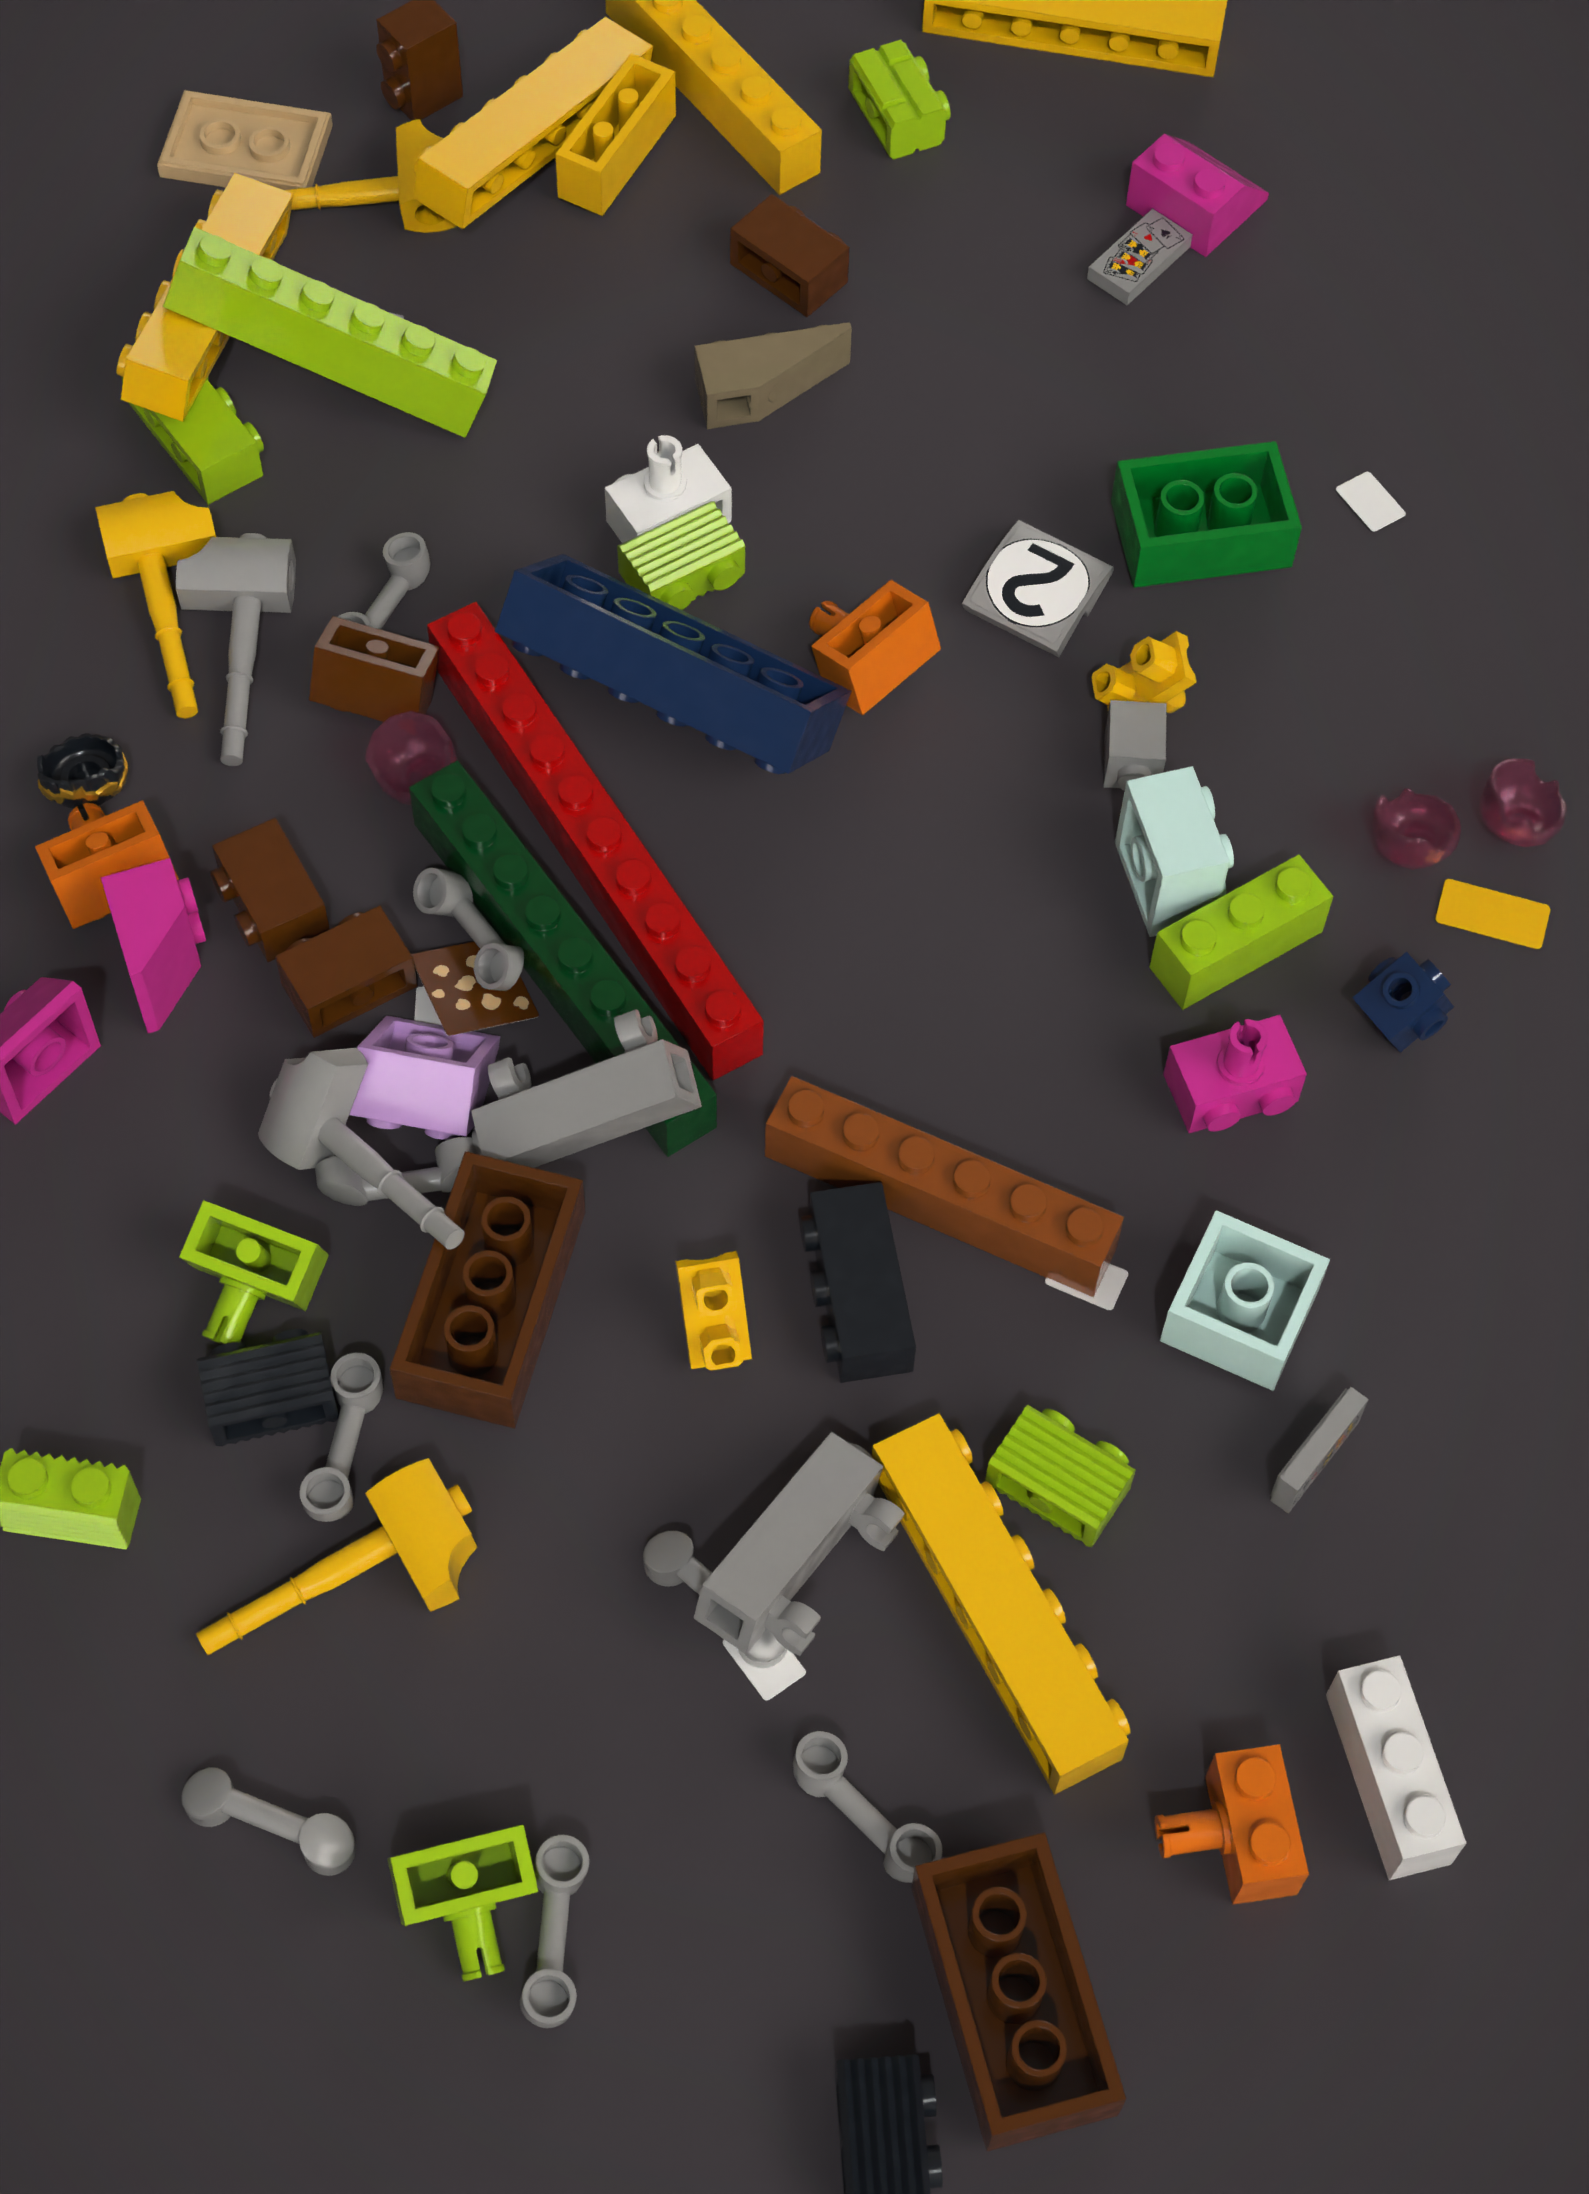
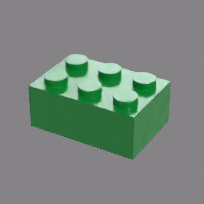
(1205, 514)

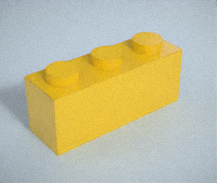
(616, 134)

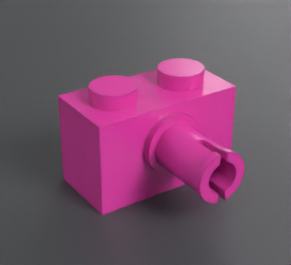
(1235, 1074)

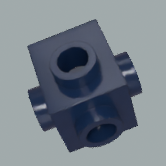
(1406, 1000)

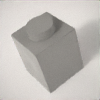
(1134, 741)

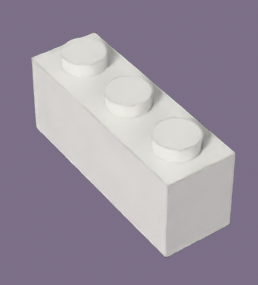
(1395, 1768)

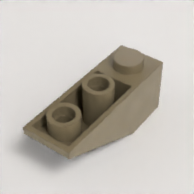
(759, 374)

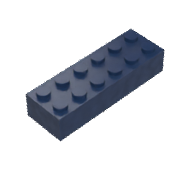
(672, 663)

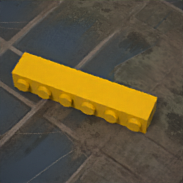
(1143, 33)
(727, 88)
(522, 126)
(175, 352)
(1000, 1605)

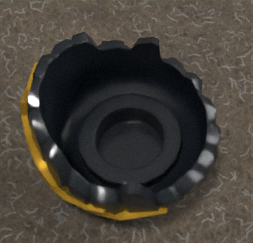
(82, 771)

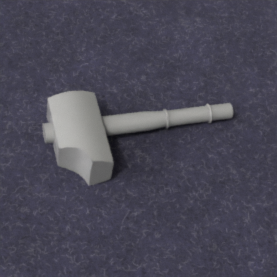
(244, 578)
(309, 1124)

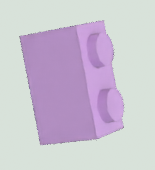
(423, 1077)

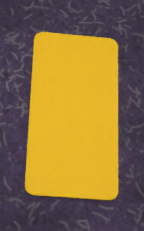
(1493, 914)

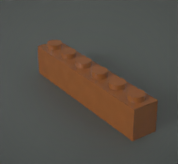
(944, 1186)

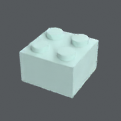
(1171, 846)
(1244, 1300)

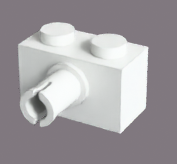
(665, 489)

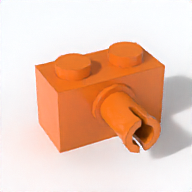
(874, 644)
(96, 850)
(1248, 1823)

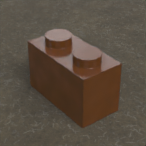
(419, 58)
(789, 255)
(372, 671)
(269, 889)
(346, 970)

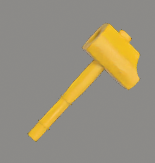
(410, 142)
(145, 538)
(418, 1523)

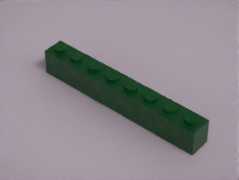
(533, 914)

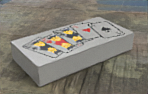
(1139, 256)
(1318, 1449)

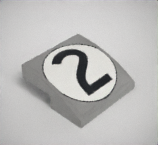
(1037, 587)

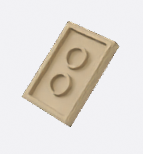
(251, 138)

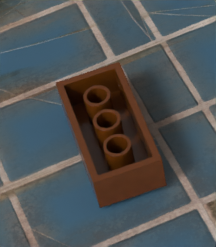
(492, 1296)
(1017, 1992)

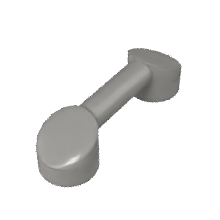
(408, 567)
(449, 894)
(347, 1187)
(358, 1389)
(671, 1561)
(819, 1772)
(323, 1838)
(559, 1873)

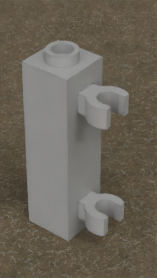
(588, 1105)
(789, 1542)

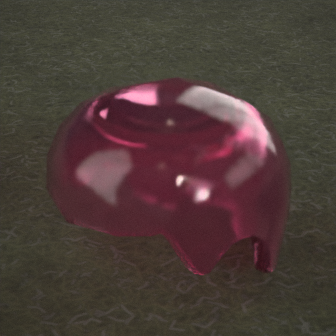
(407, 751)
(1521, 805)
(1415, 829)

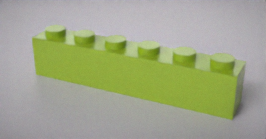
(329, 332)

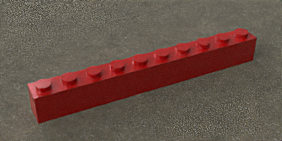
(597, 843)

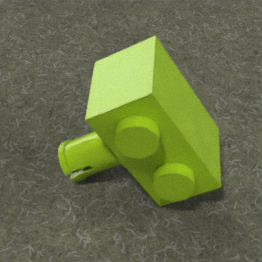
(251, 1264)
(463, 1886)

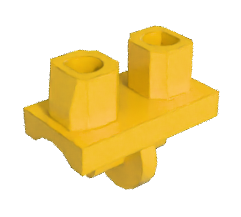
(1155, 674)
(714, 1311)

